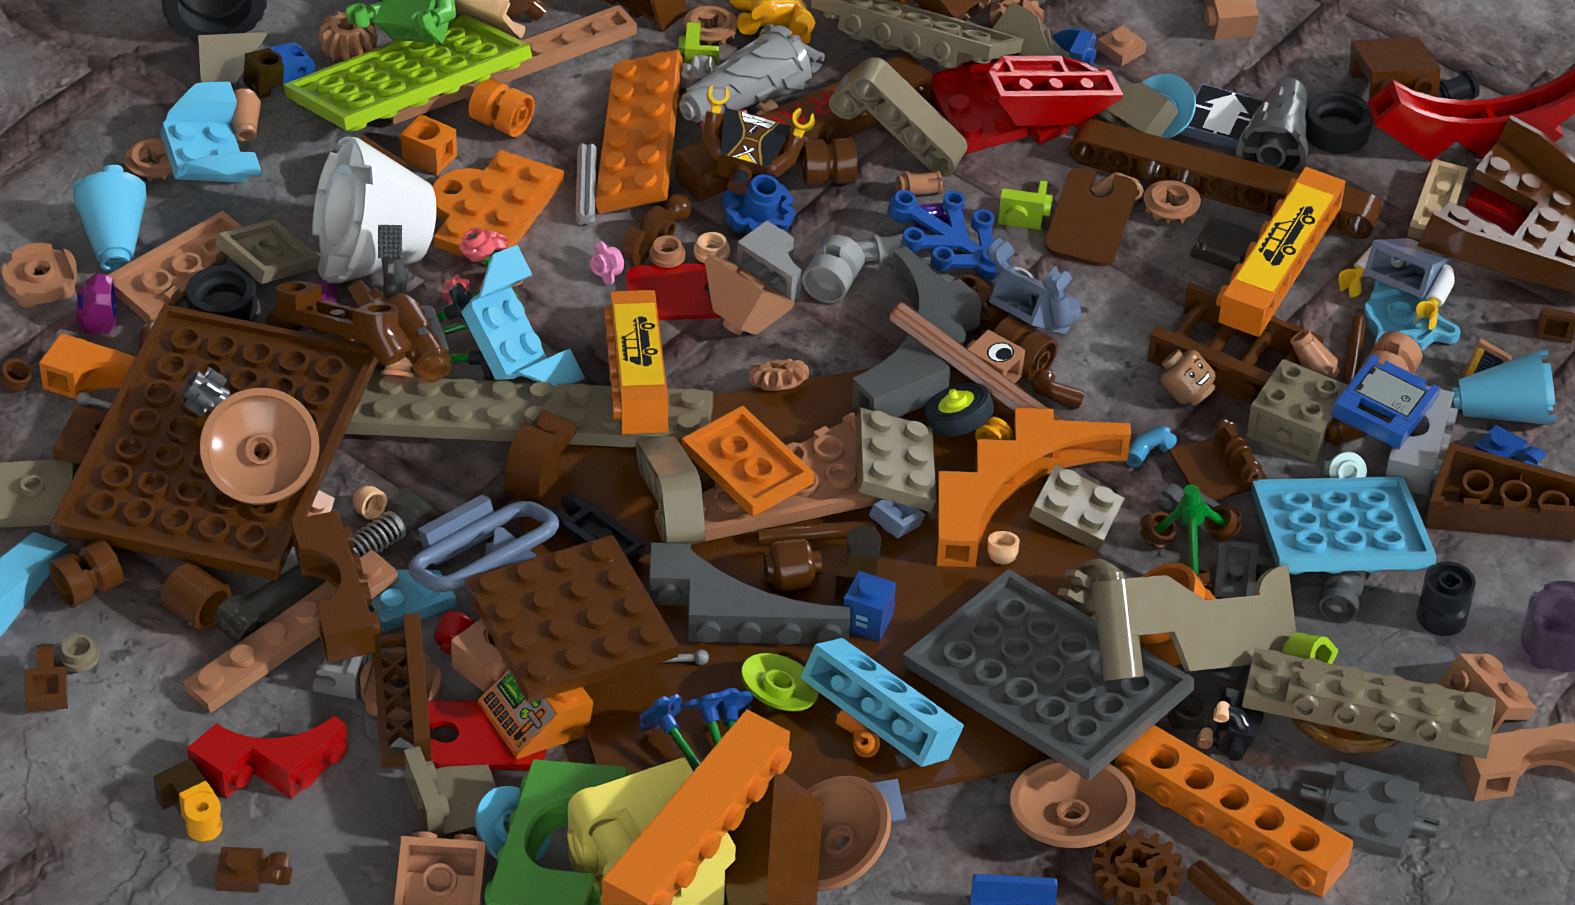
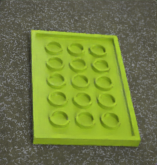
(406, 74)

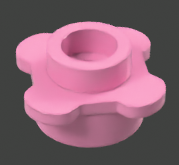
(607, 262)

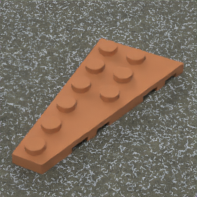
(834, 489)

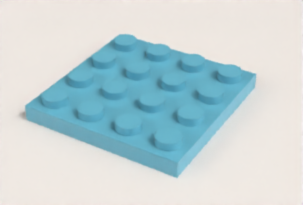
(1342, 524)

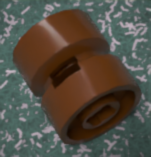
(829, 161)
(1039, 347)
(83, 574)

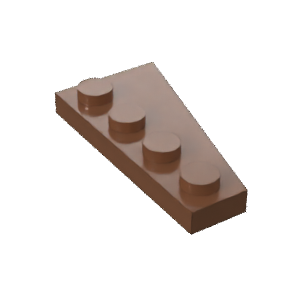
(165, 271)

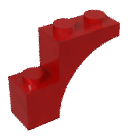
(286, 763)

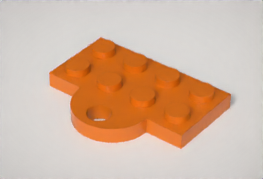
(499, 199)

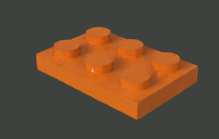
(748, 461)

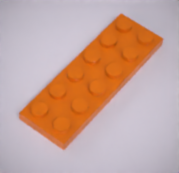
(639, 132)

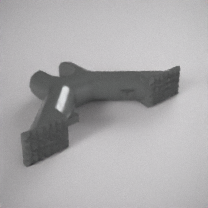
(392, 261)

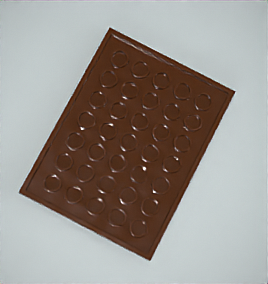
(145, 470)

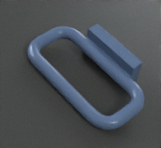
(469, 526)

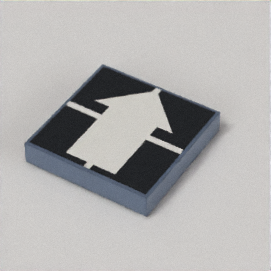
(1220, 116)

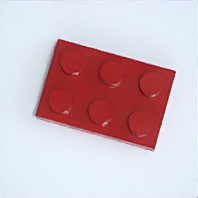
(972, 107)

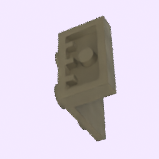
(1294, 410)
(446, 795)

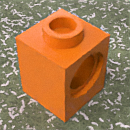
(428, 144)

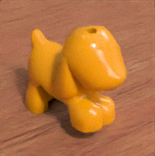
(787, 13)

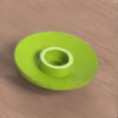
(777, 682)

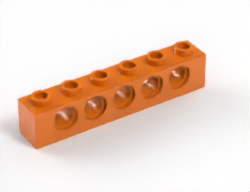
(1236, 810)

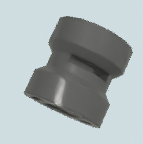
(1341, 596)

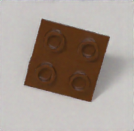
(1219, 464)

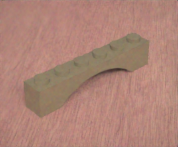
(1140, 105)

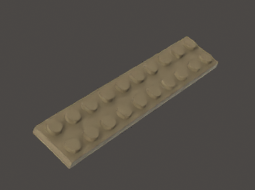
(498, 409)

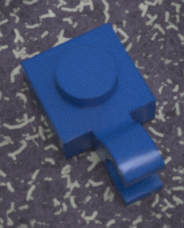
(1508, 445)

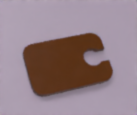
(1090, 226)

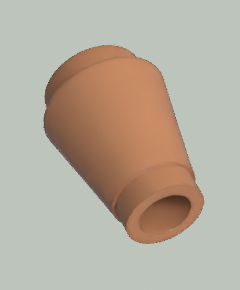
(246, 115)
(1314, 354)

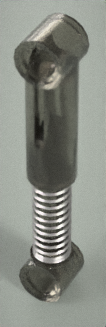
(244, 615)

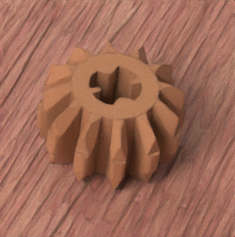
(345, 40)

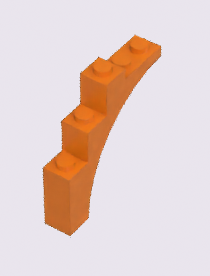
(1004, 466)

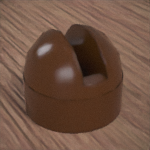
(16, 375)

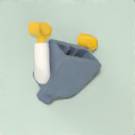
(1406, 268)

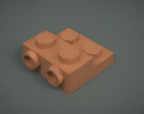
(441, 870)

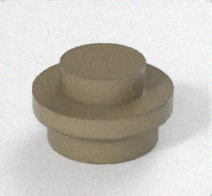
(79, 653)

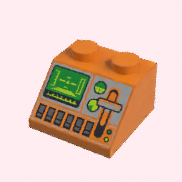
(536, 724)

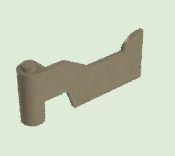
(1202, 630)

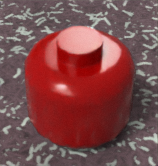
(450, 626)

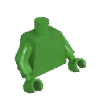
(406, 19)

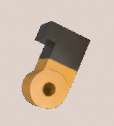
(193, 799)

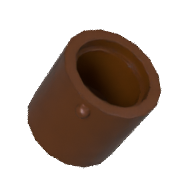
(194, 595)

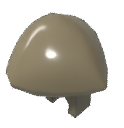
(1080, 589)

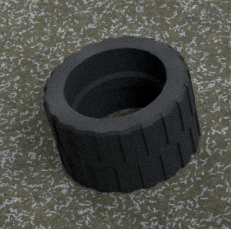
(213, 16)

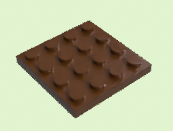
(571, 618)

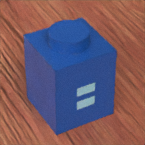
(870, 605)

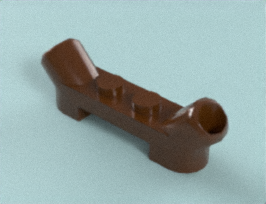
(374, 323)

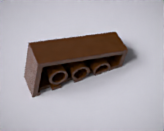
(1501, 496)

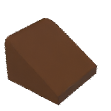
(1555, 325)

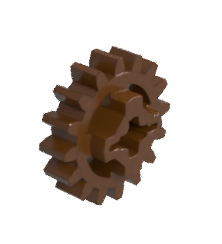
(1137, 870)

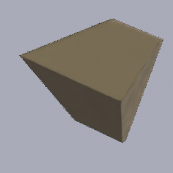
(224, 55)

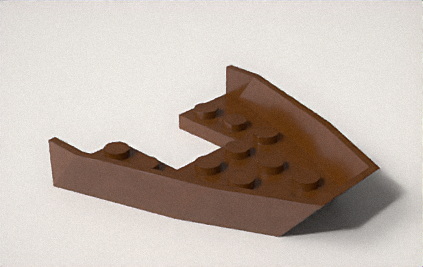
(1537, 177)

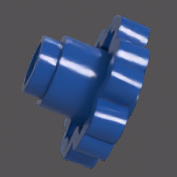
(761, 202)

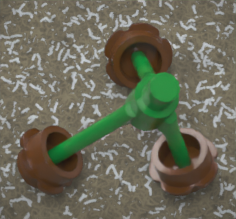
(1219, 522)

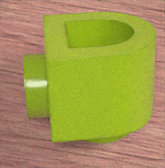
(1310, 646)

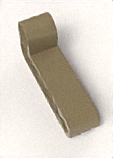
(902, 112)
(675, 488)

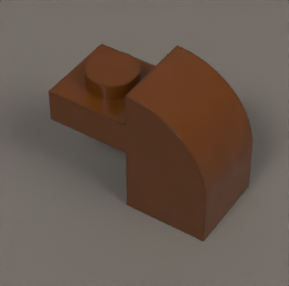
(534, 455)

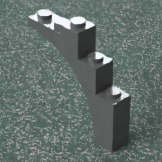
(913, 371)

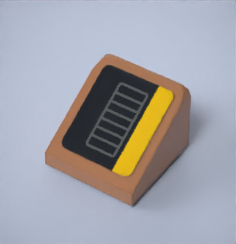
(1484, 357)

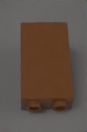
(777, 848)

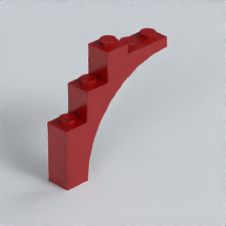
(1433, 123)

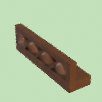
(415, 689)

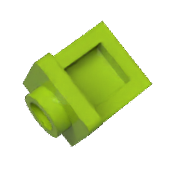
(690, 44)
(1025, 208)

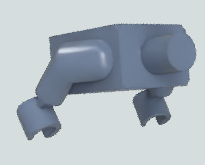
(1033, 301)

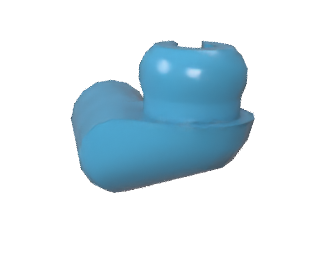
(1143, 443)

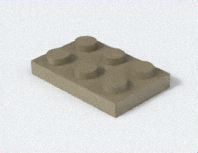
(895, 459)

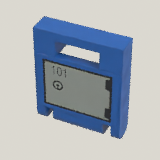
(1389, 392)

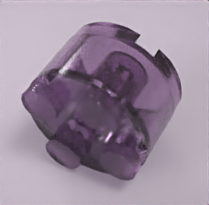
(1550, 627)

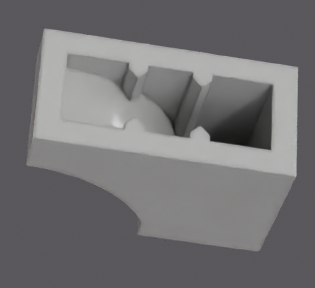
(769, 256)

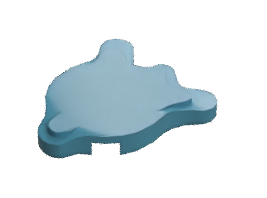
(1395, 311)

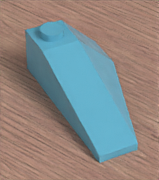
(23, 572)

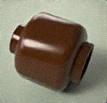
(791, 565)

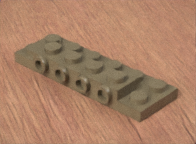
(919, 31)
(1370, 703)

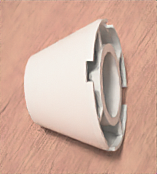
(355, 196)

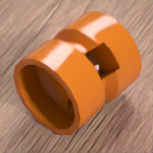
(503, 107)

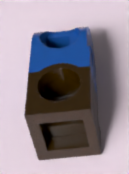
(275, 67)

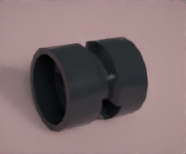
(1446, 598)

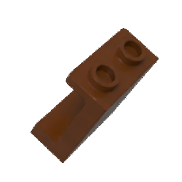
(1395, 59)

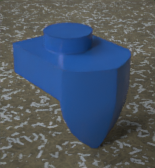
(1078, 44)

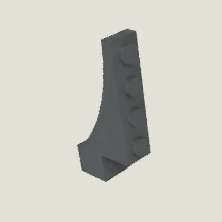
(733, 611)

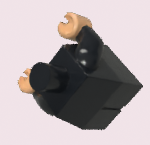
(1234, 724)

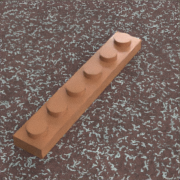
(276, 640)

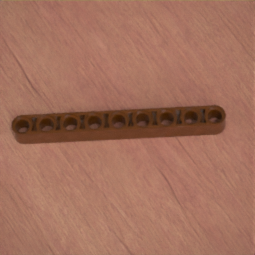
(1209, 173)

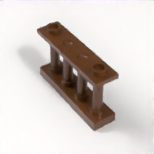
(1233, 376)

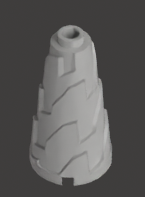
(753, 75)

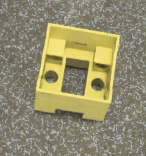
(613, 815)

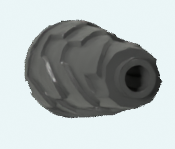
(1278, 129)

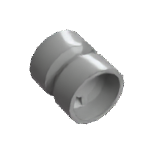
(833, 269)

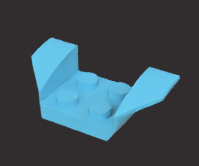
(201, 137)
(504, 331)

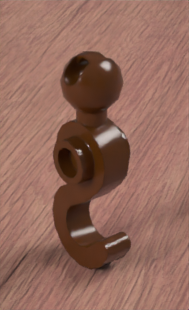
(654, 224)

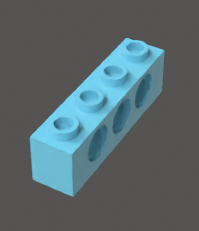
(882, 702)

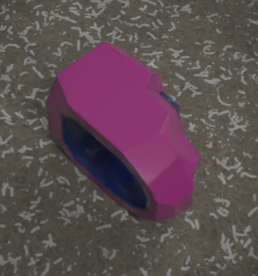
(97, 305)

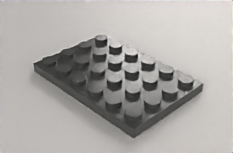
(1040, 675)

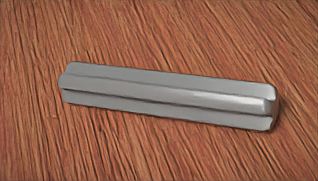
(586, 183)

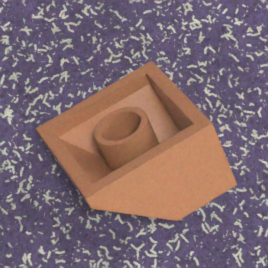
(743, 298)

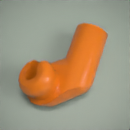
(864, 740)

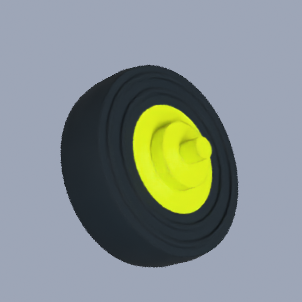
(959, 409)

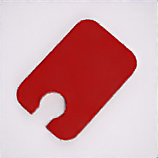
(677, 290)
(476, 741)

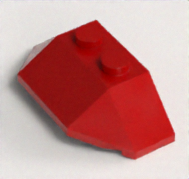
(1051, 89)

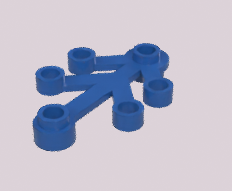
(904, 209)

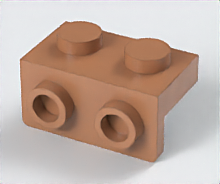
(1486, 676)

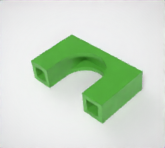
(538, 814)

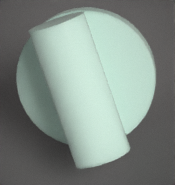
(1345, 465)

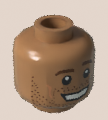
(1187, 377)

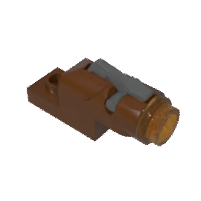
(422, 327)

